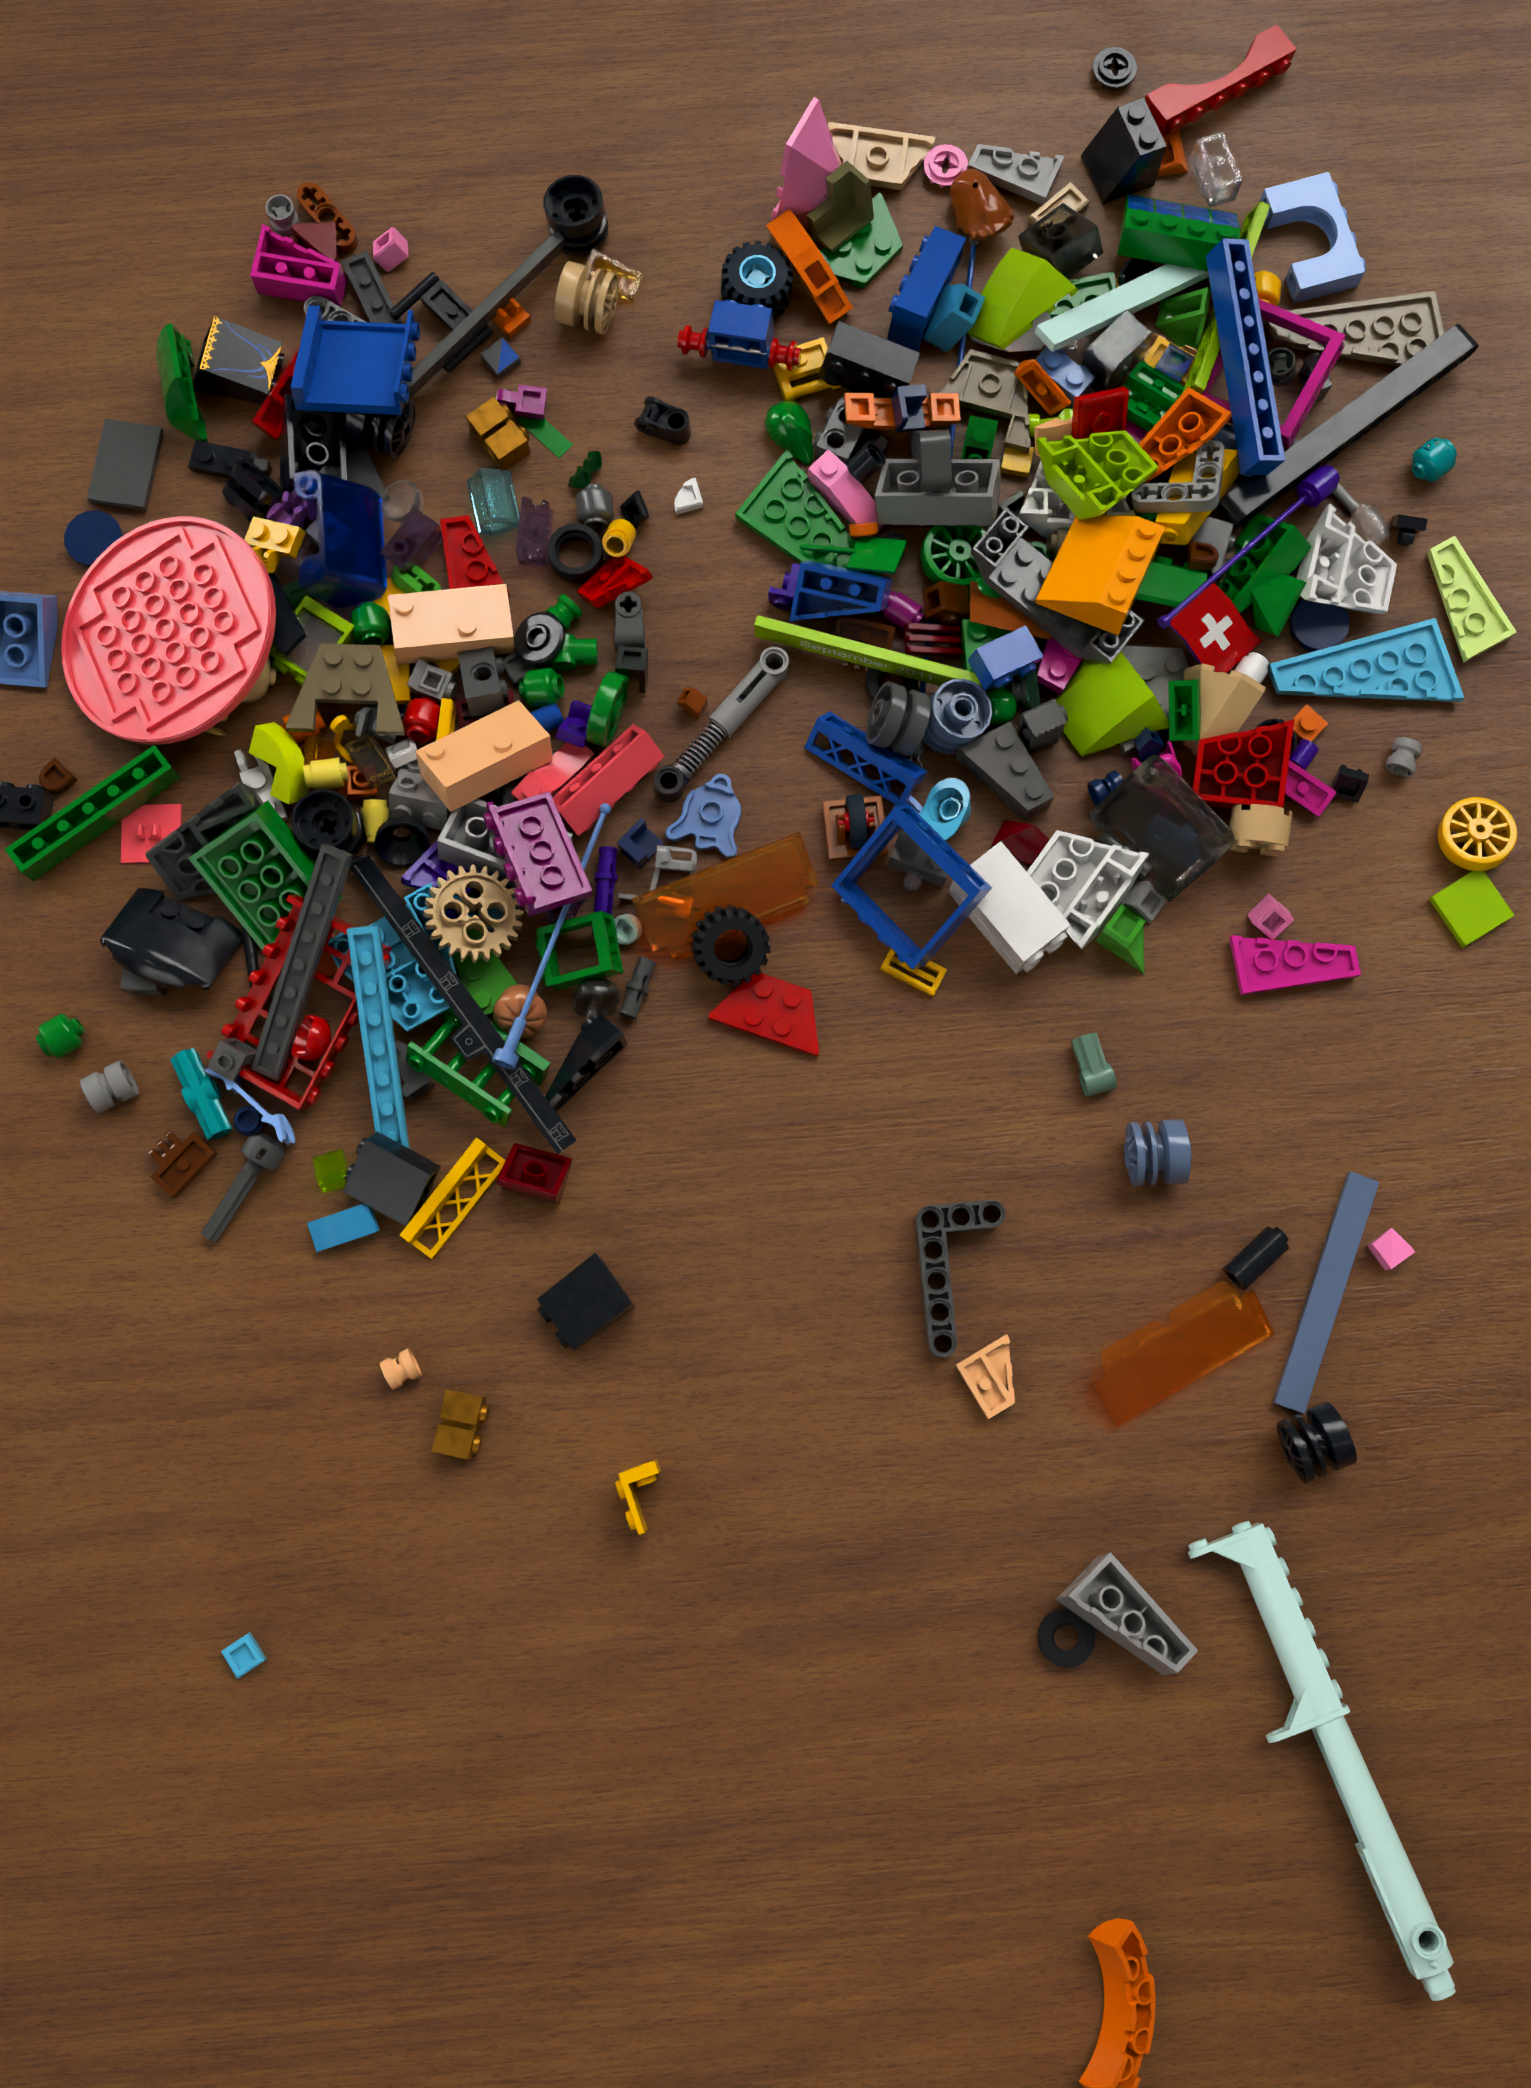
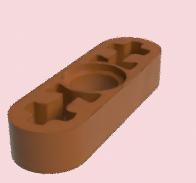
(325, 205)

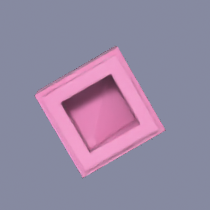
(390, 249)
(1270, 917)
(1390, 1249)

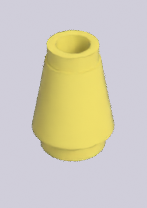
(374, 815)

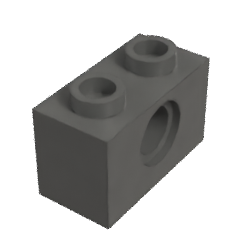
(482, 682)

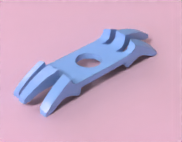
(279, 1122)

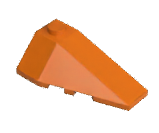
(1183, 429)

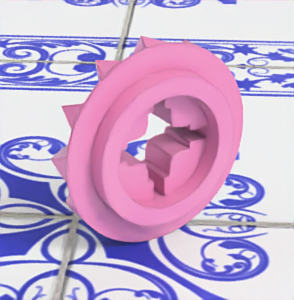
(937, 157)

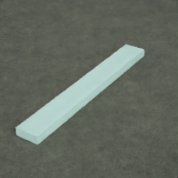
(1109, 306)

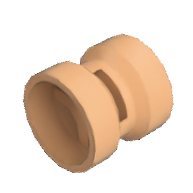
(400, 1369)

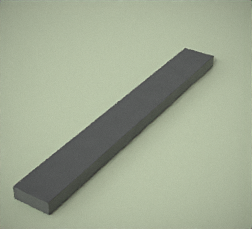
(485, 312)
(301, 961)

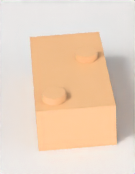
(450, 622)
(484, 755)

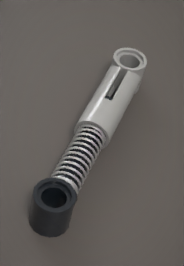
(724, 721)

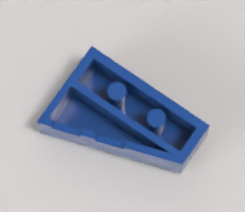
(835, 591)

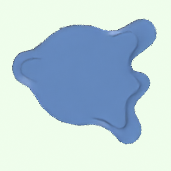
(710, 816)

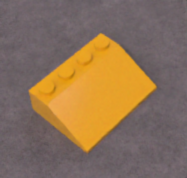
(1101, 569)

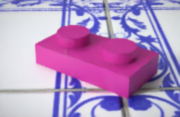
(1307, 790)

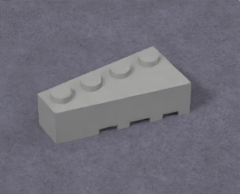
(1125, 1613)

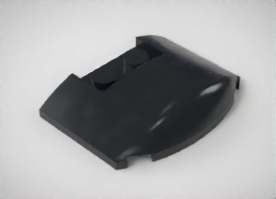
(170, 941)

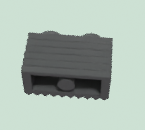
(1041, 725)

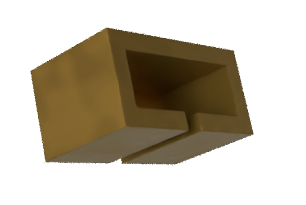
(498, 434)
(460, 1425)

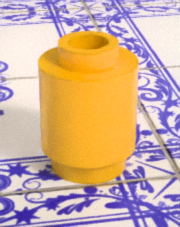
(619, 538)

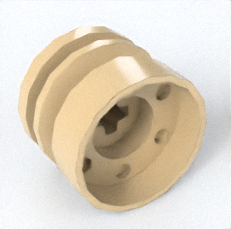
(584, 297)

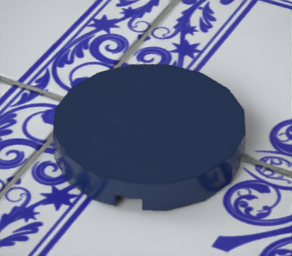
(90, 536)
(1318, 625)

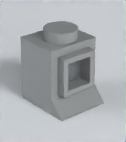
(431, 682)

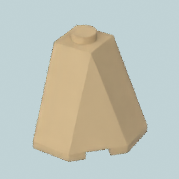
(1224, 701)

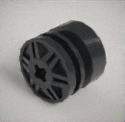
(578, 213)
(383, 431)
(320, 812)
(1318, 1441)

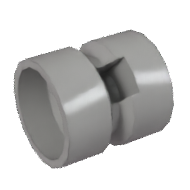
(111, 1085)

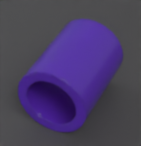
(1304, 753)

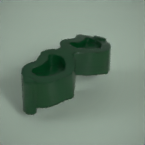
(583, 474)

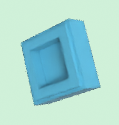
(243, 1655)

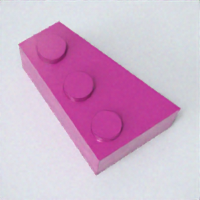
(293, 271)

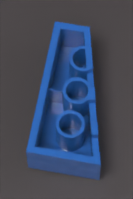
(923, 287)

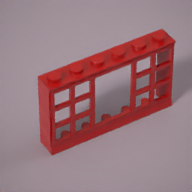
(263, 984)

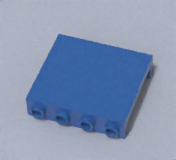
(354, 365)

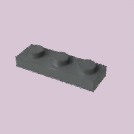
(369, 288)

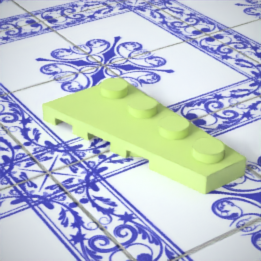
(1470, 605)

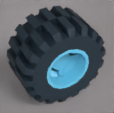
(757, 277)

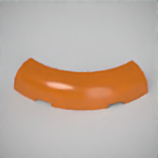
(1128, 2007)

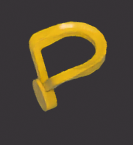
(338, 726)

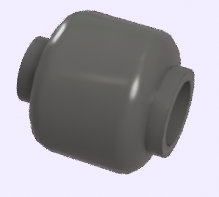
(594, 507)

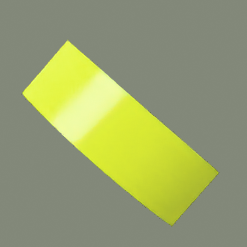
(279, 749)

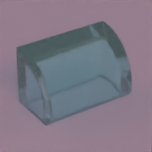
(493, 501)

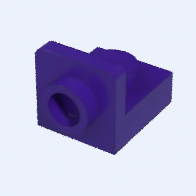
(784, 597)
(575, 725)

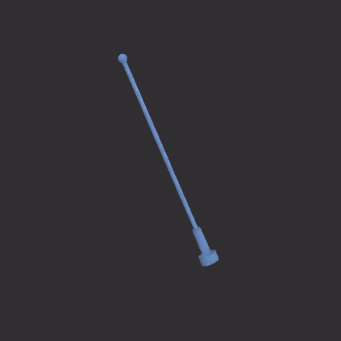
(506, 1057)

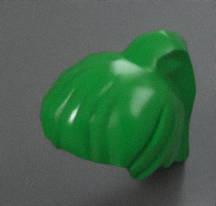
(790, 429)

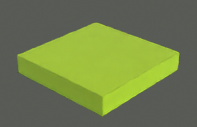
(1471, 907)

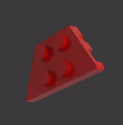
(772, 1012)

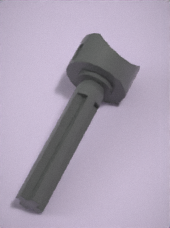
(244, 1181)

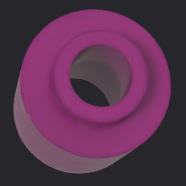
(902, 610)

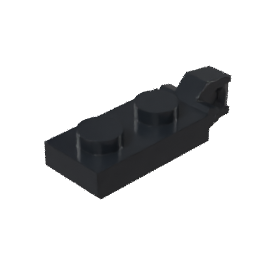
(220, 459)

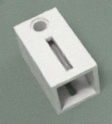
(1015, 912)

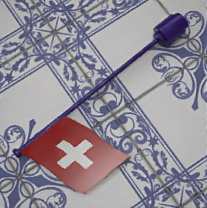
(1208, 617)

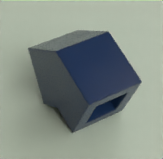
(1148, 744)

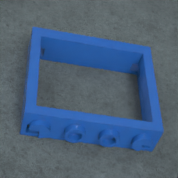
(941, 852)

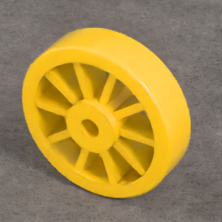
(1477, 833)

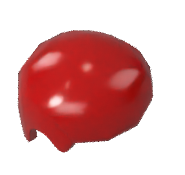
(312, 1038)

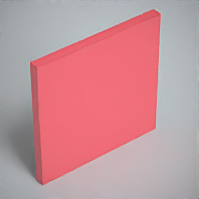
(147, 828)

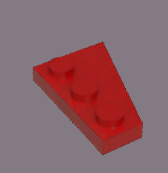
(466, 555)

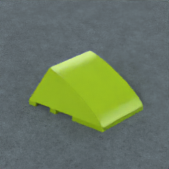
(1016, 295)
(1094, 470)
(1108, 706)

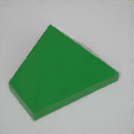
(1275, 602)
(1184, 710)

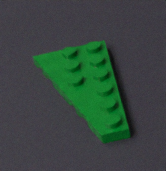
(792, 513)

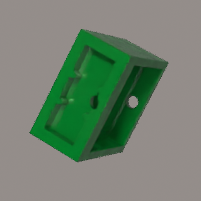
(606, 945)

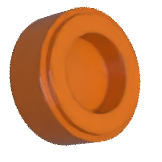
(863, 529)

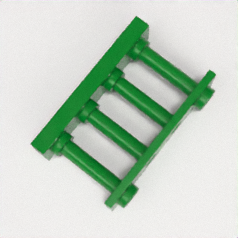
(493, 1109)

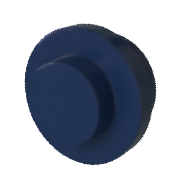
(248, 1121)

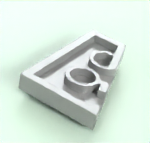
(1019, 173)

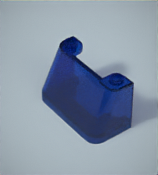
(350, 540)

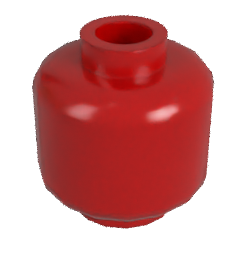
(421, 719)

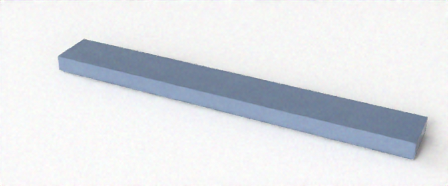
(1325, 1292)

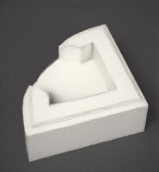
(688, 497)

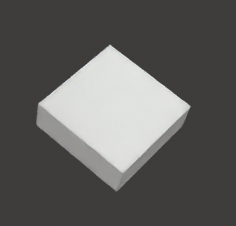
(402, 752)

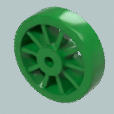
(953, 552)
(607, 709)

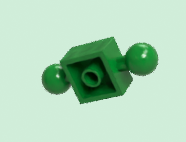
(976, 635)

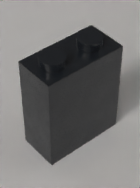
(390, 1177)

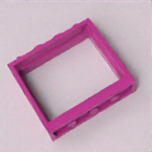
(1334, 345)

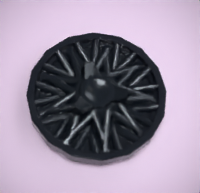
(539, 639)

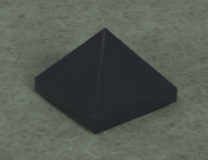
(635, 509)

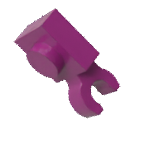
(528, 401)

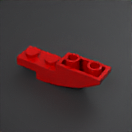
(270, 413)

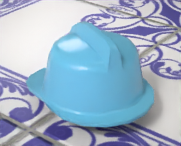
(947, 807)

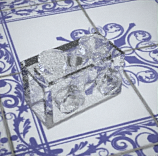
(1215, 170)

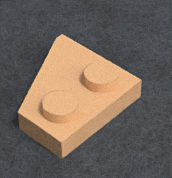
(990, 1376)

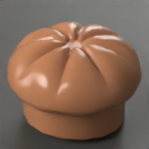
(510, 1006)

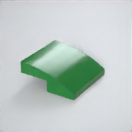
(1150, 395)

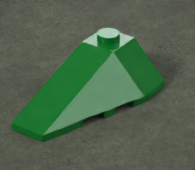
(1271, 557)

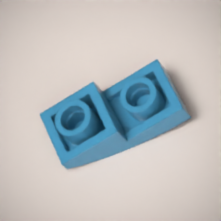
(343, 1226)

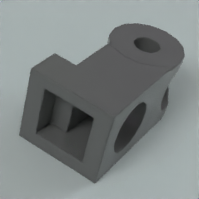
(415, 1082)

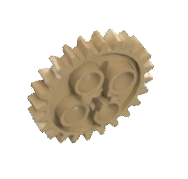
(453, 931)

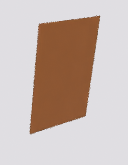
(999, 613)

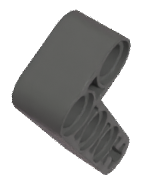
(934, 457)

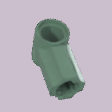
(1094, 1073)

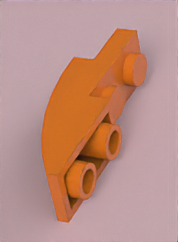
(809, 266)

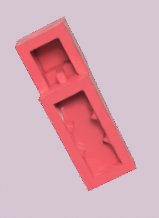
(556, 774)

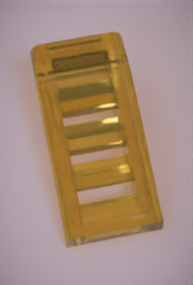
(608, 264)

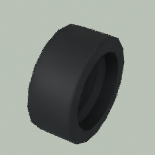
(565, 534)

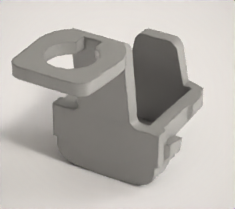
(665, 862)

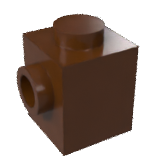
(946, 602)

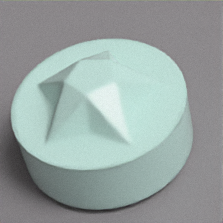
(627, 928)

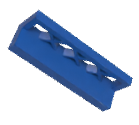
(884, 759)

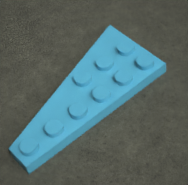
(1387, 665)

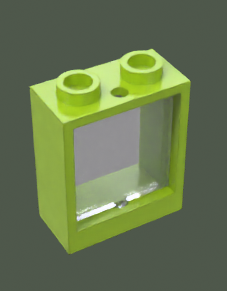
(321, 627)

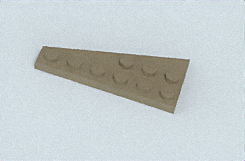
(1374, 329)

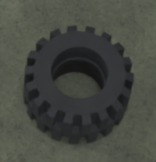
(740, 967)

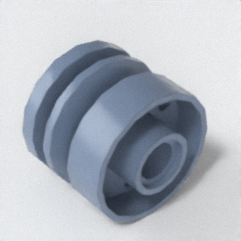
(957, 716)
(1163, 1152)

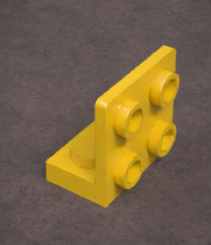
(641, 1475)

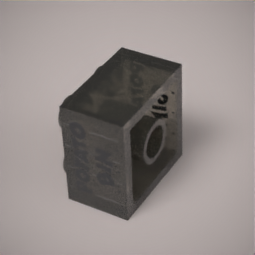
(1063, 240)
(1116, 352)

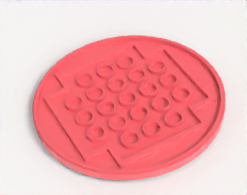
(168, 630)

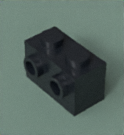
(24, 807)

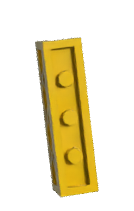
(443, 1193)

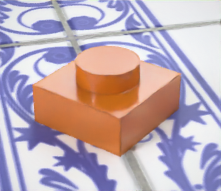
(1308, 724)

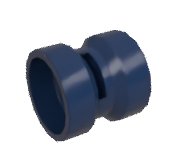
(1102, 788)

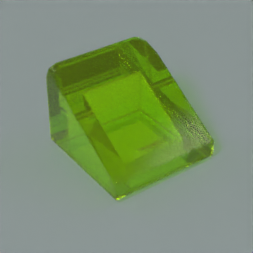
(330, 1170)

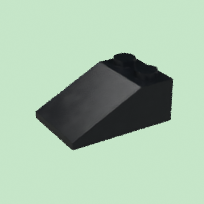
(311, 443)

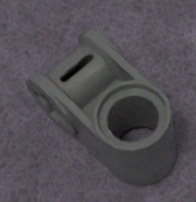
(629, 627)

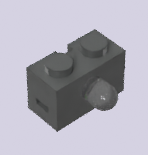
(916, 863)

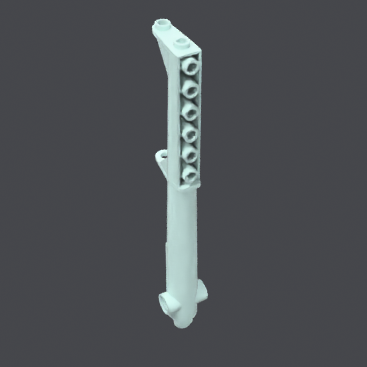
(1319, 1708)

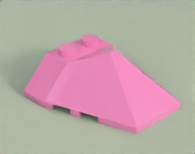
(805, 164)

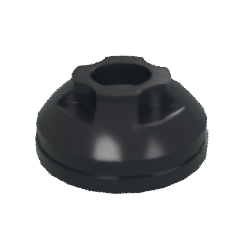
(401, 850)

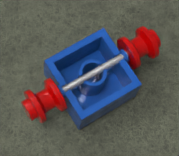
(741, 337)

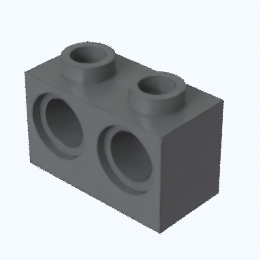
(837, 432)

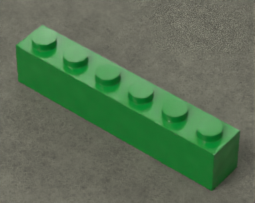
(92, 813)

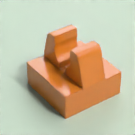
(511, 318)

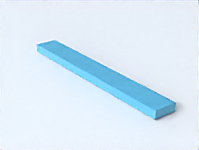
(377, 1032)

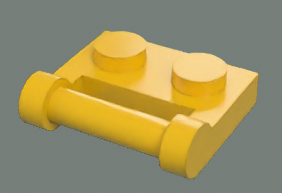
(810, 363)

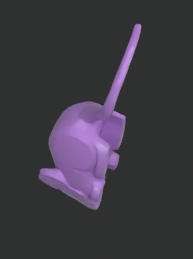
(293, 510)

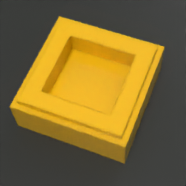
(1017, 462)

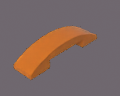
(877, 413)

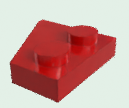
(613, 579)

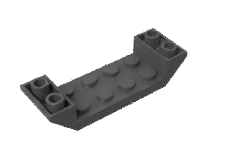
(1017, 575)

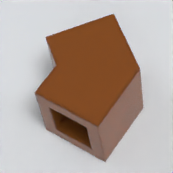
(692, 702)

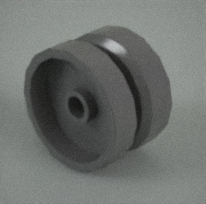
(898, 718)

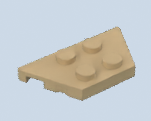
(880, 154)

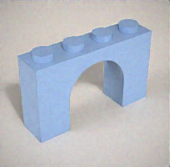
(1316, 202)

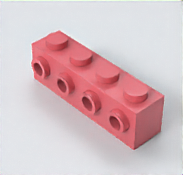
(607, 778)

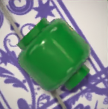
(370, 624)
(541, 687)
(60, 1035)

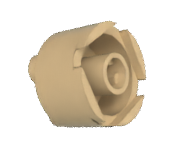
(1260, 828)

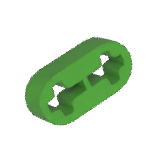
(413, 580)

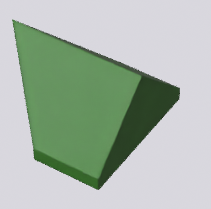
(1184, 317)
(1125, 937)

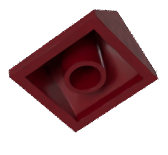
(535, 1173)

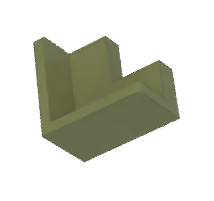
(845, 209)

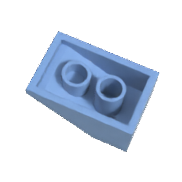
(27, 637)

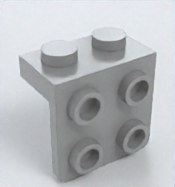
(415, 799)

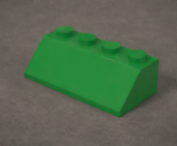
(1169, 582)

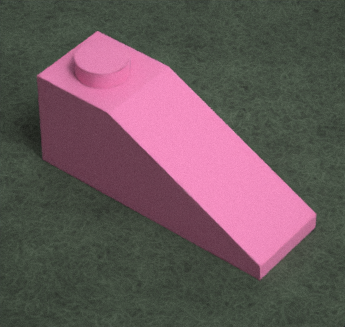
(842, 490)

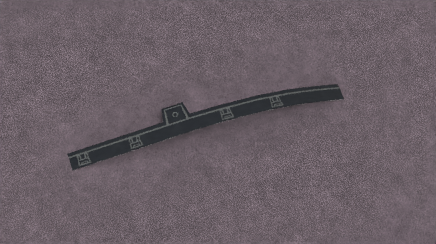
(477, 1032)

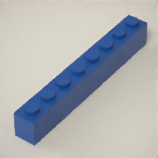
(1245, 357)

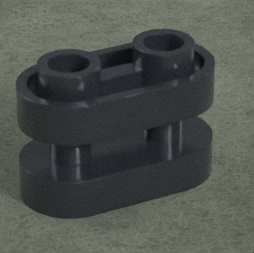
(251, 490)

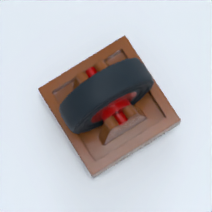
(851, 824)

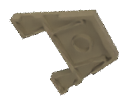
(991, 387)
(350, 677)

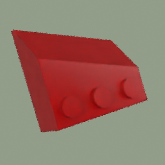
(1244, 767)

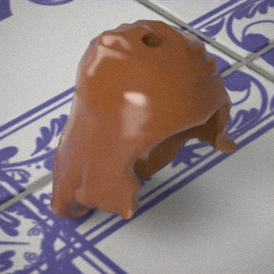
(979, 206)

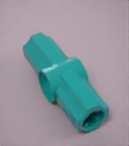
(201, 1094)

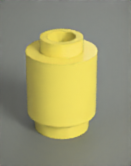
(325, 774)

